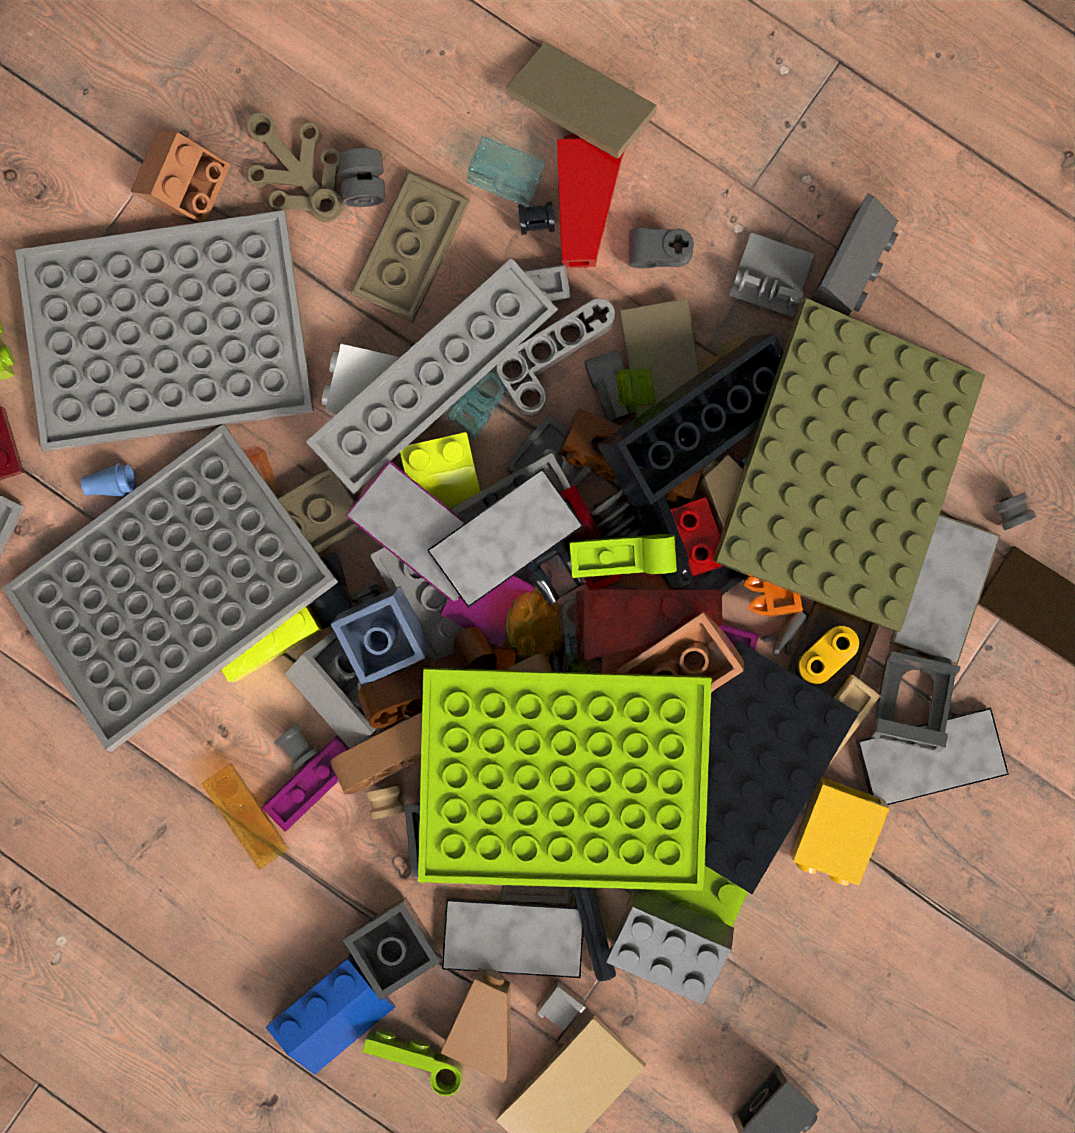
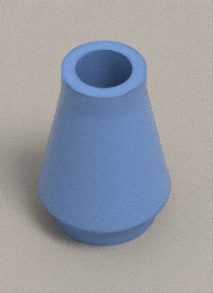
(111, 481)

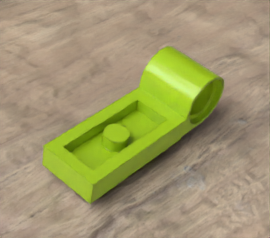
(623, 555)
(417, 1055)

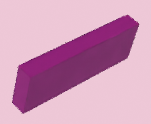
(305, 787)

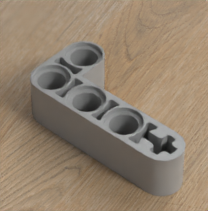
(560, 350)

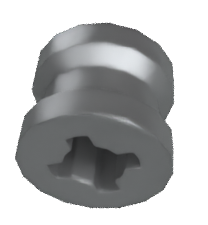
(1014, 511)

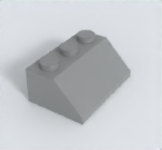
(331, 688)

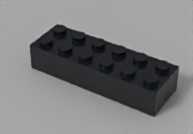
(694, 422)

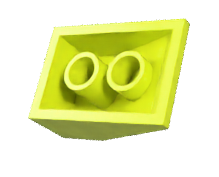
(443, 468)

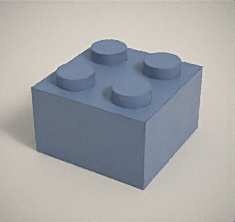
(381, 635)

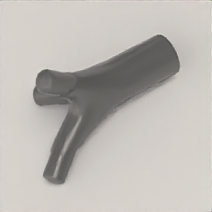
(785, 634)

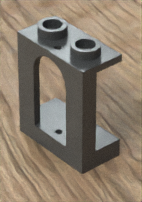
(943, 677)

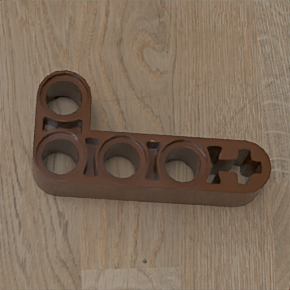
(401, 694)

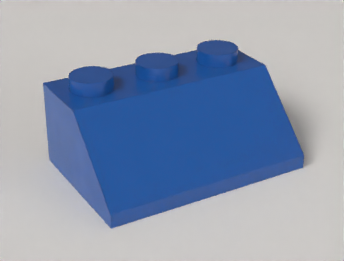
(329, 1016)

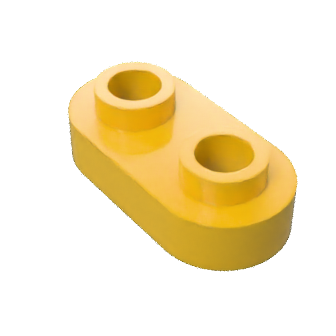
(828, 654)

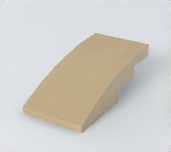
(574, 1084)

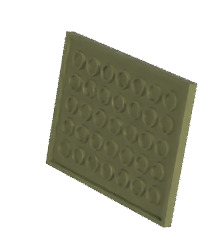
(849, 466)

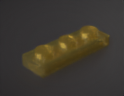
(245, 816)

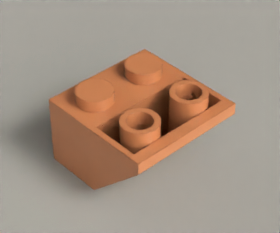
(180, 176)

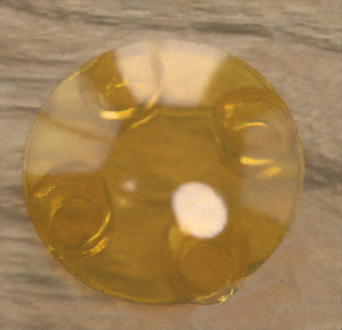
(533, 626)

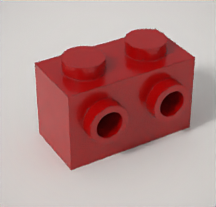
(698, 534)

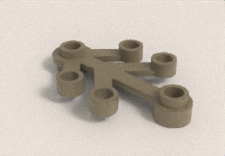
(298, 172)

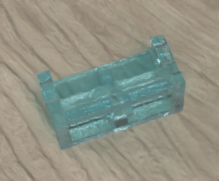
(505, 171)

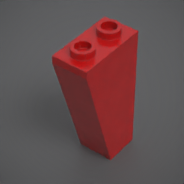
(585, 197)

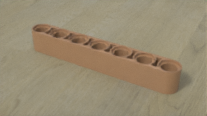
(396, 746)

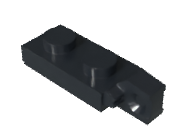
(659, 520)

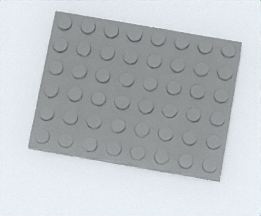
(164, 331)
(168, 587)

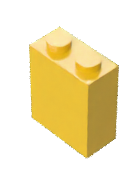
(839, 832)

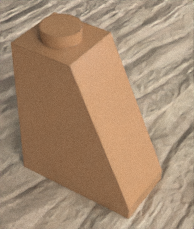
(483, 1026)

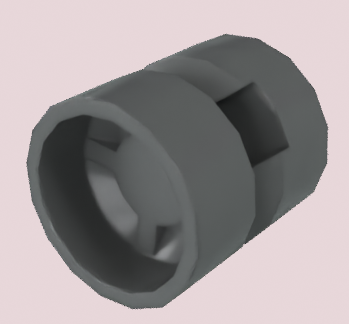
(361, 173)

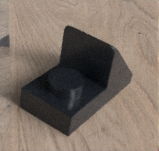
(337, 597)

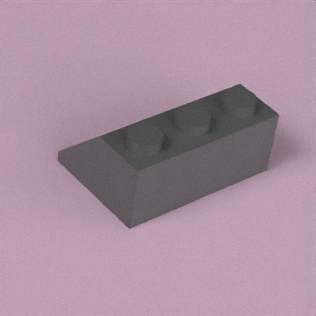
(857, 257)

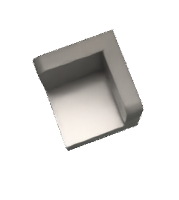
(560, 1005)

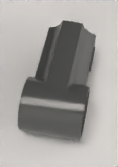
(603, 378)

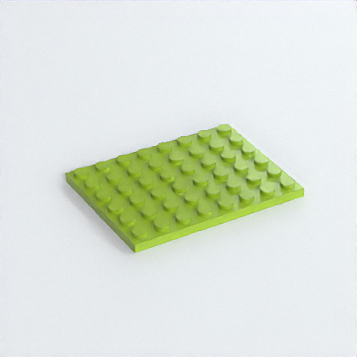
(564, 779)

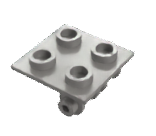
(771, 275)

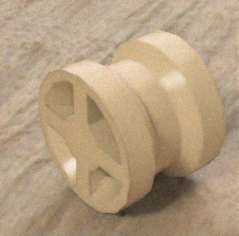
(385, 801)

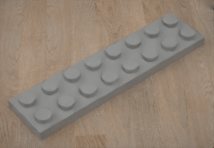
(431, 376)

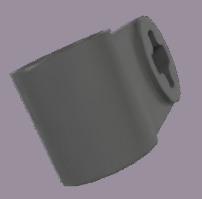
(656, 247)

